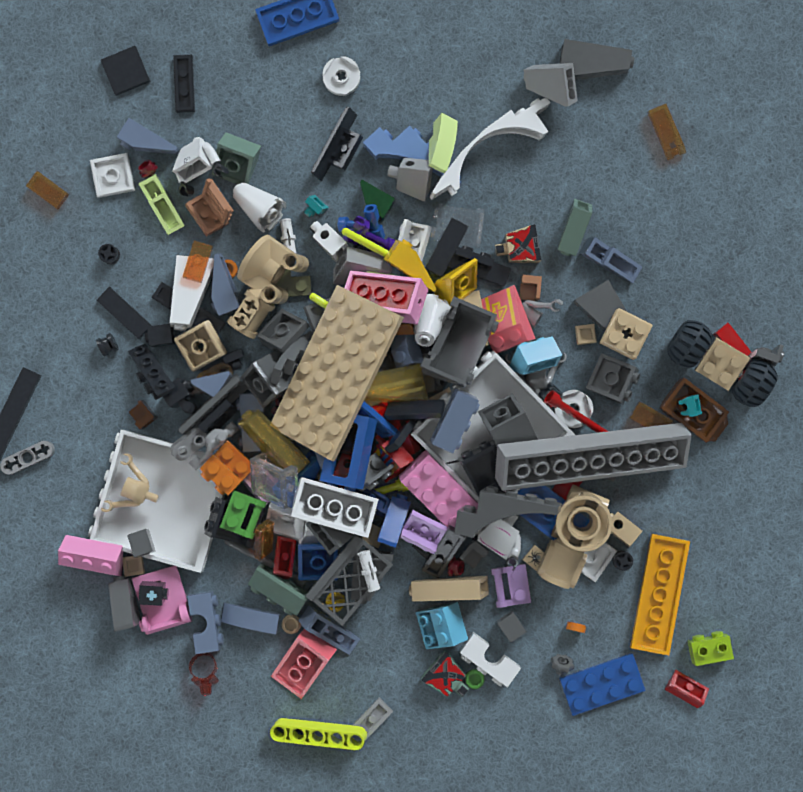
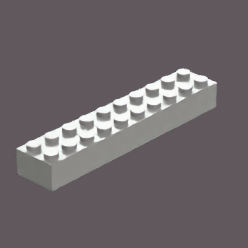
(592, 456)

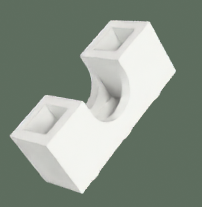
(501, 671)

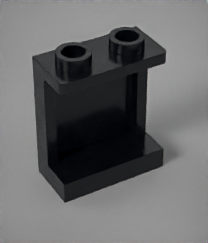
(481, 465)
(212, 526)

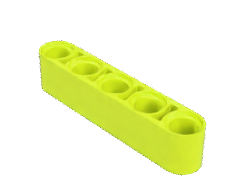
(310, 738)

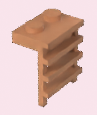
(210, 209)

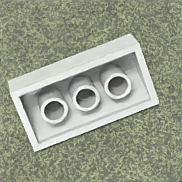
(334, 507)

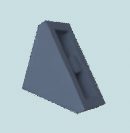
(213, 383)

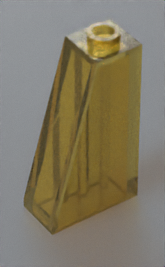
(398, 385)
(271, 441)

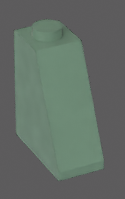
(575, 227)

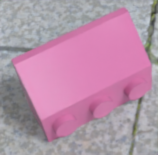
(91, 555)

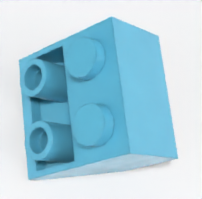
(535, 356)
(442, 626)

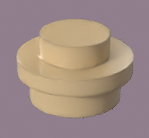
(291, 624)

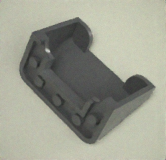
(460, 343)

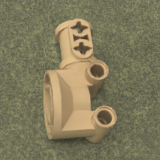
(261, 271)
(566, 554)

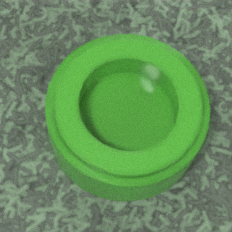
(474, 679)

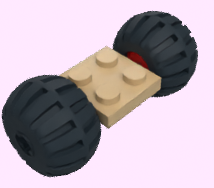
(722, 363)

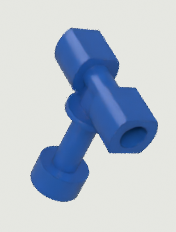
(370, 213)

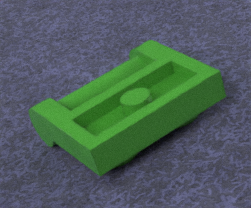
(236, 512)

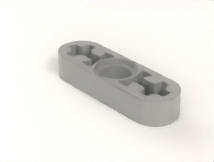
(16, 468)

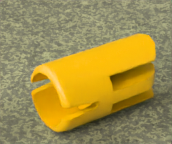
(338, 597)

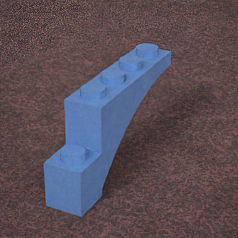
(406, 145)

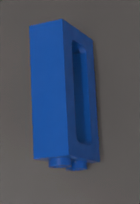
(359, 460)

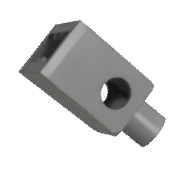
(413, 177)

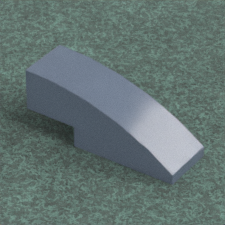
(610, 259)
(251, 618)

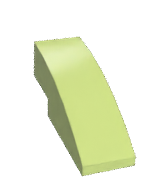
(442, 142)
(161, 204)

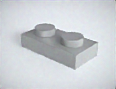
(374, 716)

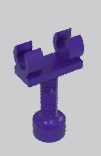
(363, 226)

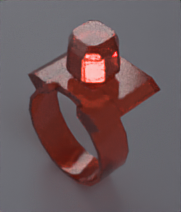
(204, 683)

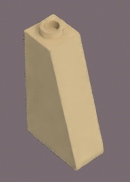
(449, 589)

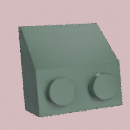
(238, 156)

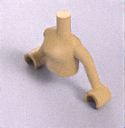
(133, 489)

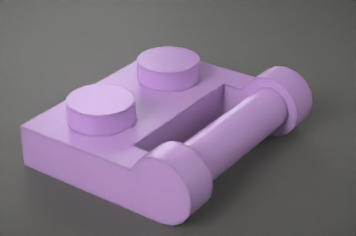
(517, 585)

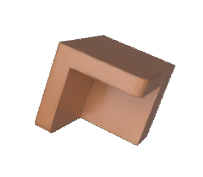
(530, 287)

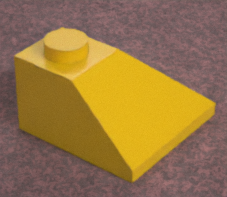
(458, 282)

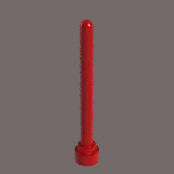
(553, 400)

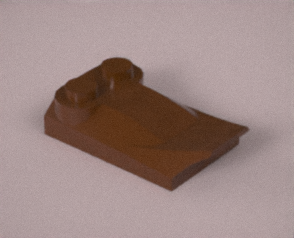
(707, 425)

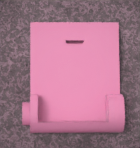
(173, 611)

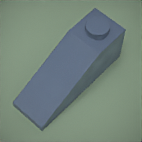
(141, 139)
(224, 292)
(406, 351)
(328, 630)

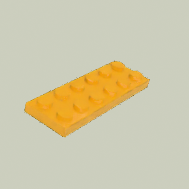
(660, 594)

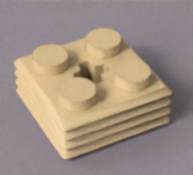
(614, 338)
(189, 342)

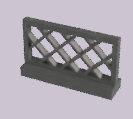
(229, 392)
(333, 572)

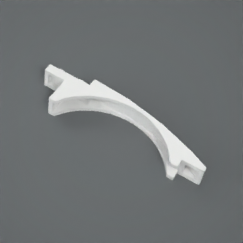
(522, 122)

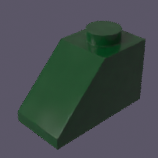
(377, 197)

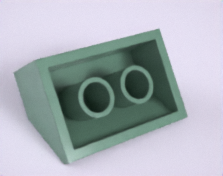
(278, 590)

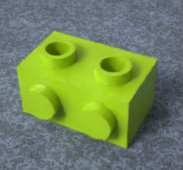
(710, 649)

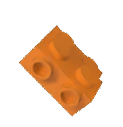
(226, 468)

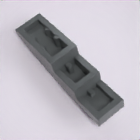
(290, 358)

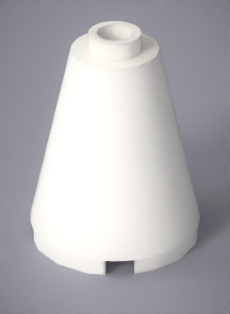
(259, 205)
(431, 320)

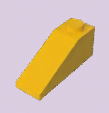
(408, 262)

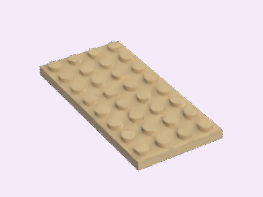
(336, 372)

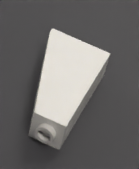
(187, 295)

